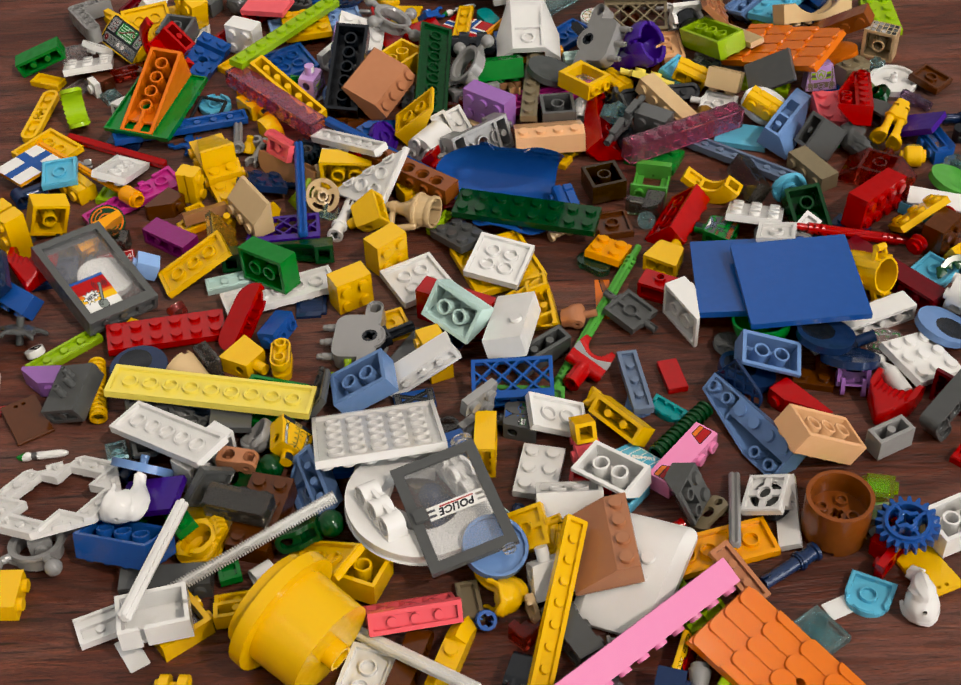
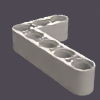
(84, 16)

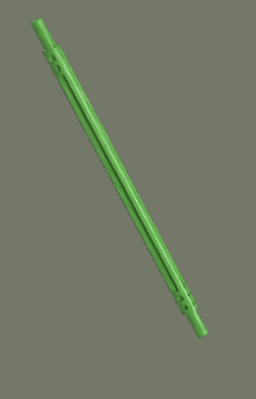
(594, 322)

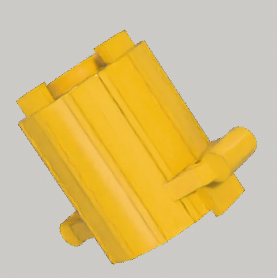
(876, 270)

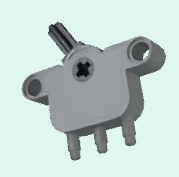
(361, 335)

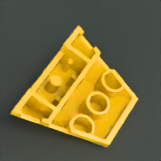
(549, 314)

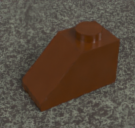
(165, 205)

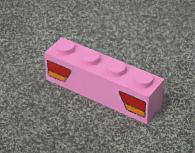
(690, 448)

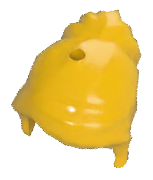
(508, 594)

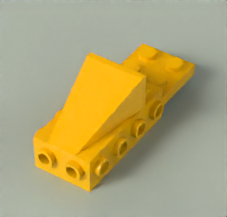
(217, 163)

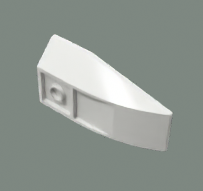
(526, 29)

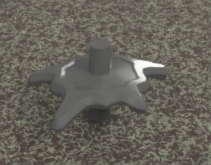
(21, 330)

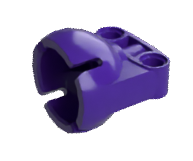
(641, 47)

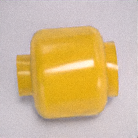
(913, 154)

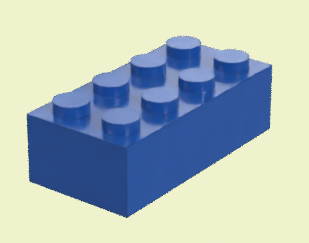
(119, 544)

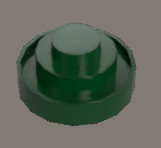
(881, 92)

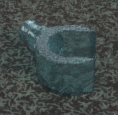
(328, 216)

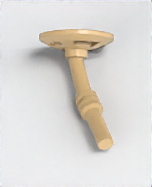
(321, 193)

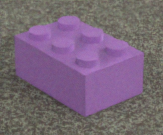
(483, 99)

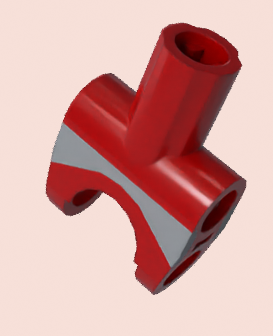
(585, 364)

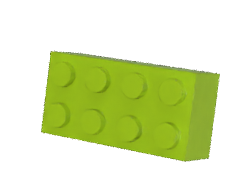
(713, 38)

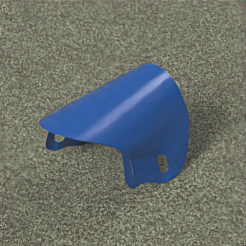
(503, 171)

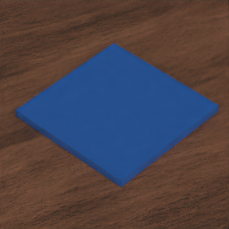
(716, 278)
(799, 282)

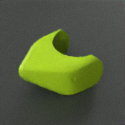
(74, 108)

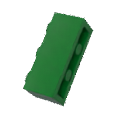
(40, 57)

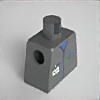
(516, 422)

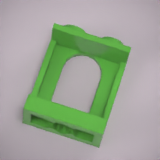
(652, 170)

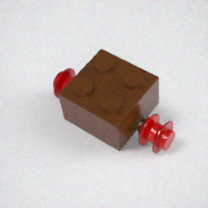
(938, 233)

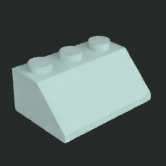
(456, 310)

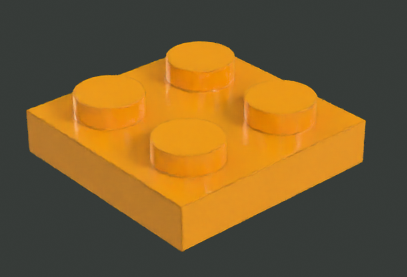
(608, 250)

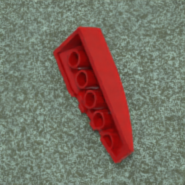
(597, 131)

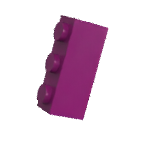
(169, 237)

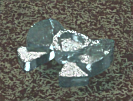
(876, 62)

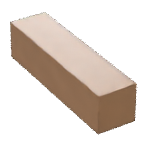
(198, 215)

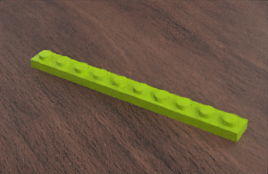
(283, 33)

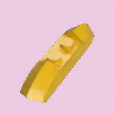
(455, 648)

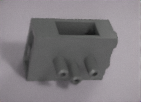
(72, 393)

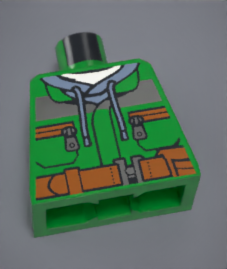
(717, 229)

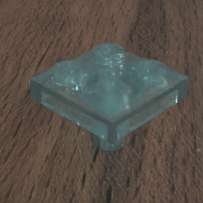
(823, 629)

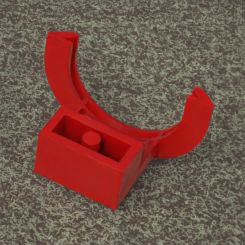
(170, 38)

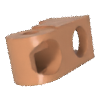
(238, 458)

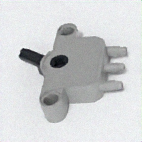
(601, 39)

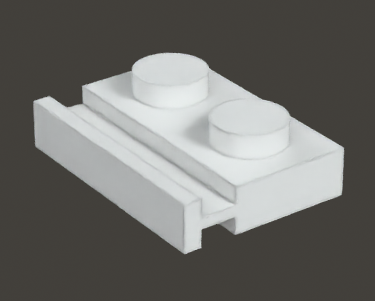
(96, 627)

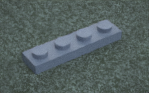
(635, 382)

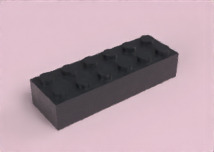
(348, 52)

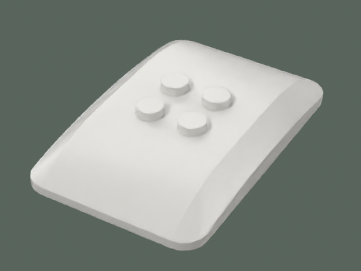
(664, 557)

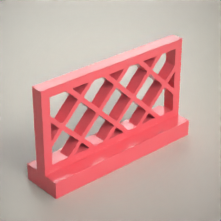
(413, 614)

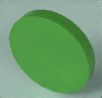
(946, 178)

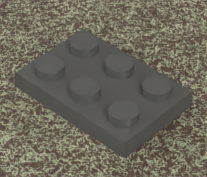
(457, 235)

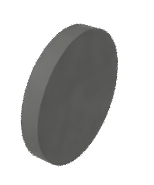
(545, 69)

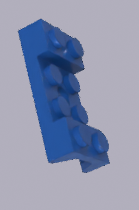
(211, 51)

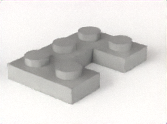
(478, 400)

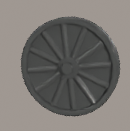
(724, 342)

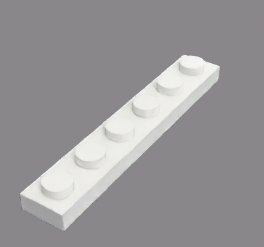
(349, 142)

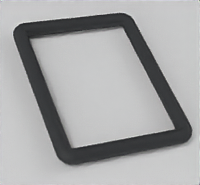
(208, 98)

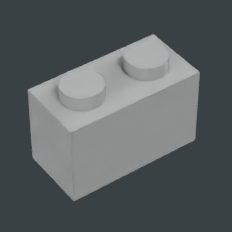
(889, 437)

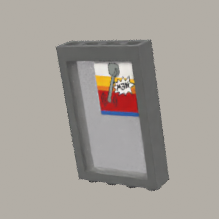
(94, 277)

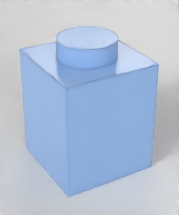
(147, 264)

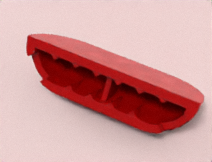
(243, 315)

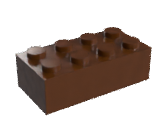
(285, 494)

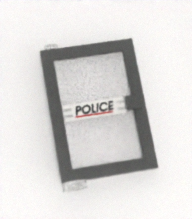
(454, 507)

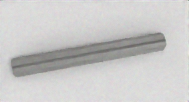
(734, 509)

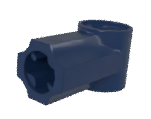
(20, 195)

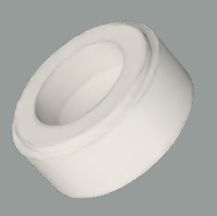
(35, 352)

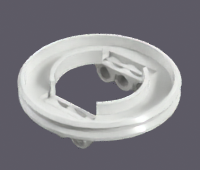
(374, 517)

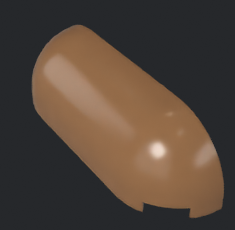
(287, 170)

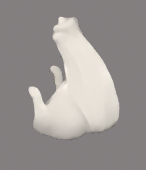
(126, 504)
(919, 598)

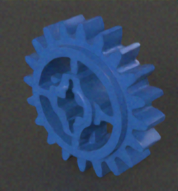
(905, 532)

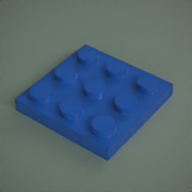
(291, 59)

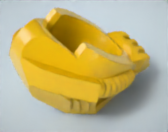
(204, 542)

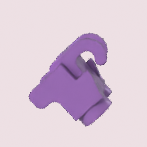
(854, 379)

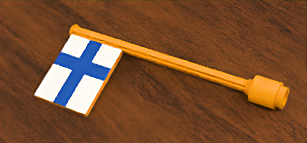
(28, 167)

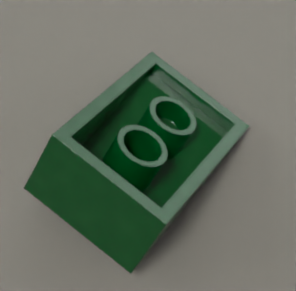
(803, 198)

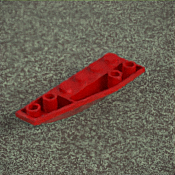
(856, 98)

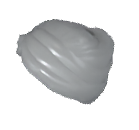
(259, 437)

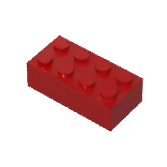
(873, 199)

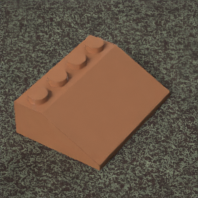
(378, 84)
(609, 548)

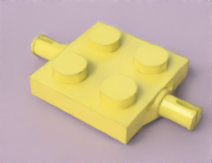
(639, 73)

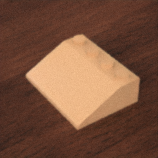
(556, 136)

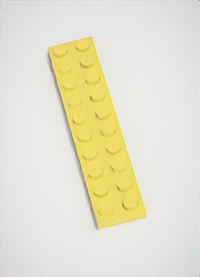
(211, 391)

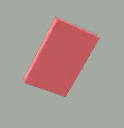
(266, 8)

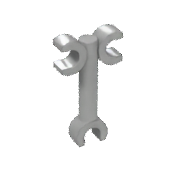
(259, 145)

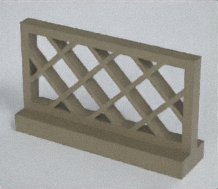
(635, 5)

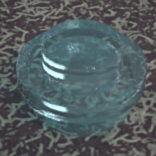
(646, 220)

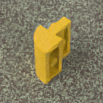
(225, 607)

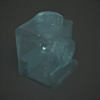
(612, 111)

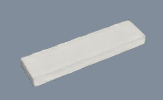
(789, 526)

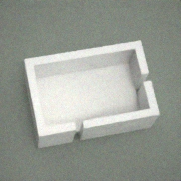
(159, 618)

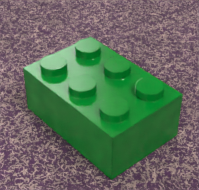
(502, 68)
(269, 265)

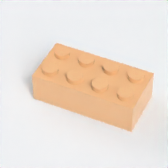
(819, 434)

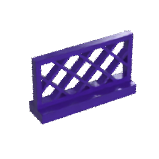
(287, 236)

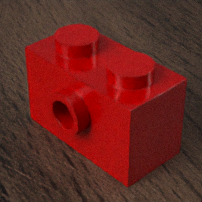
(651, 285)

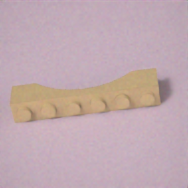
(792, 14)

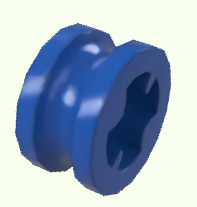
(484, 627)

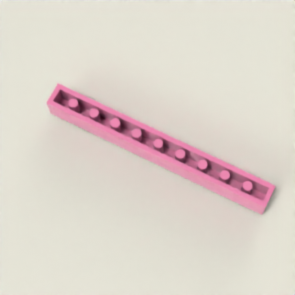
(654, 627)

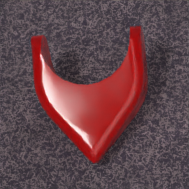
(24, 270)
(888, 402)

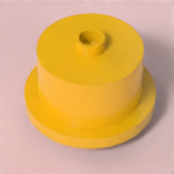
(295, 621)

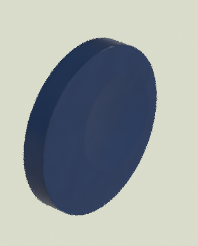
(856, 359)

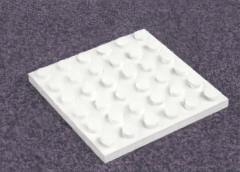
(377, 435)

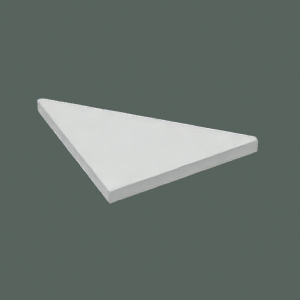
(378, 177)

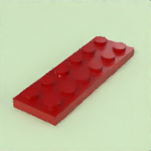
(165, 331)

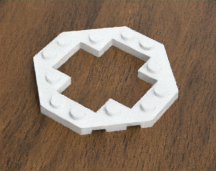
(61, 520)

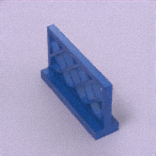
(517, 394)

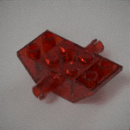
(870, 162)

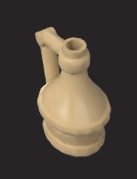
(419, 211)

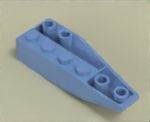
(785, 124)
(751, 429)

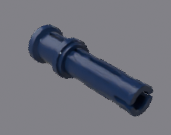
(798, 561)

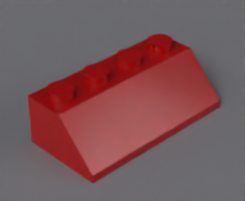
(679, 216)

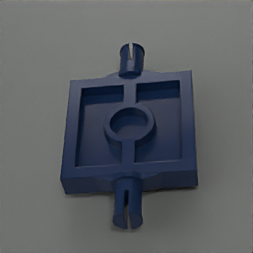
(269, 182)

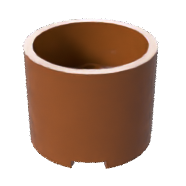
(837, 512)

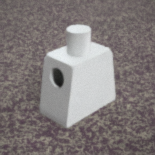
(540, 572)

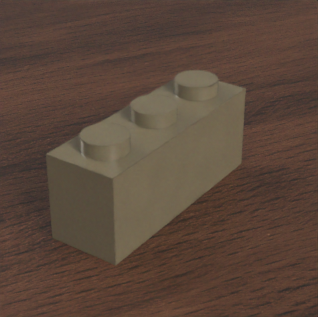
(812, 167)

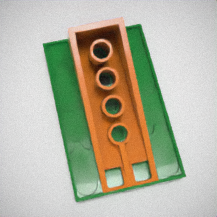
(158, 97)

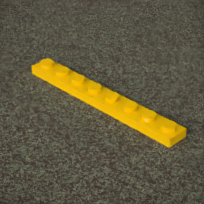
(558, 602)

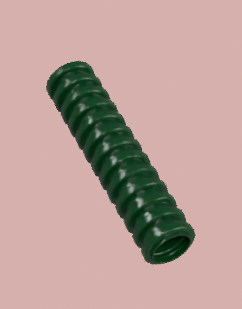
(698, 413)

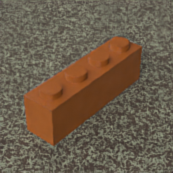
(849, 20)

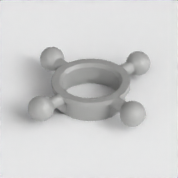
(395, 14)
(465, 55)
(48, 560)

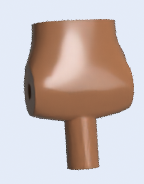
(575, 316)

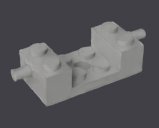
(493, 129)

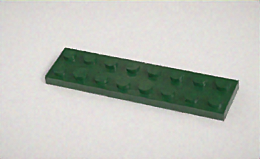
(433, 63)
(527, 212)

